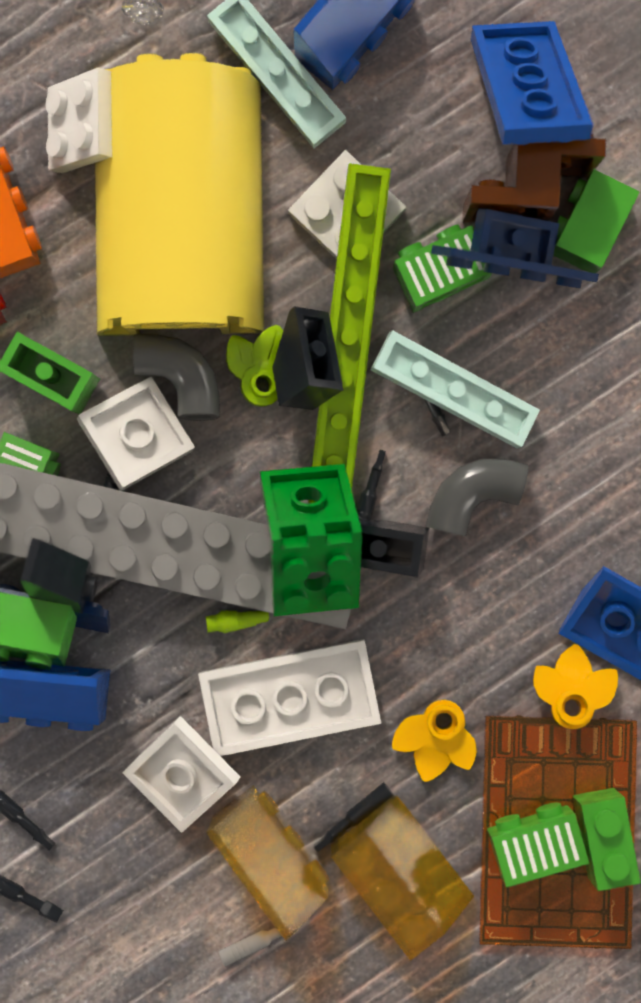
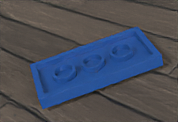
(530, 83)

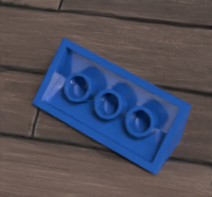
(608, 620)

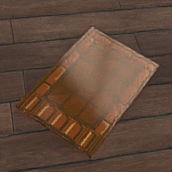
(541, 764)

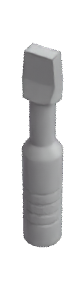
(249, 945)

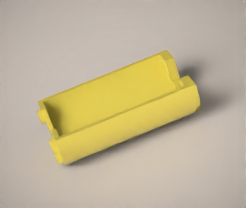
(181, 199)

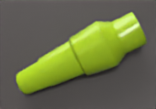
(231, 620)

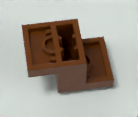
(534, 178)

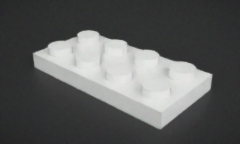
(289, 697)

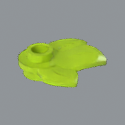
(255, 361)

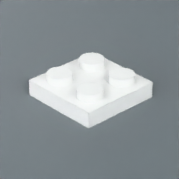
(79, 121)
(322, 205)
(135, 433)
(181, 774)

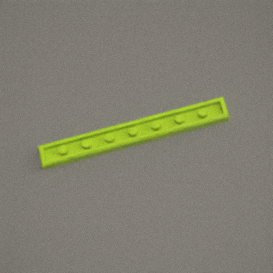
(353, 312)

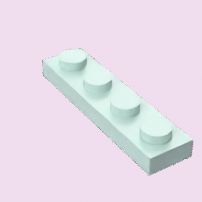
(277, 70)
(455, 389)

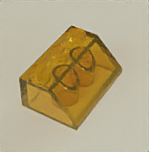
(269, 860)
(402, 876)

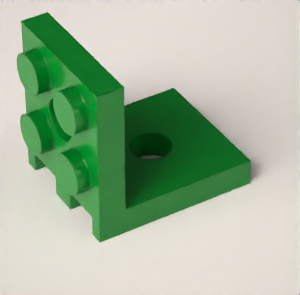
(312, 539)

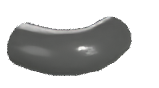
(185, 368)
(472, 485)

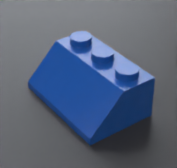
(340, 32)
(56, 694)

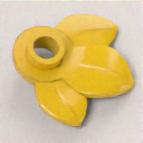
(574, 681)
(433, 745)

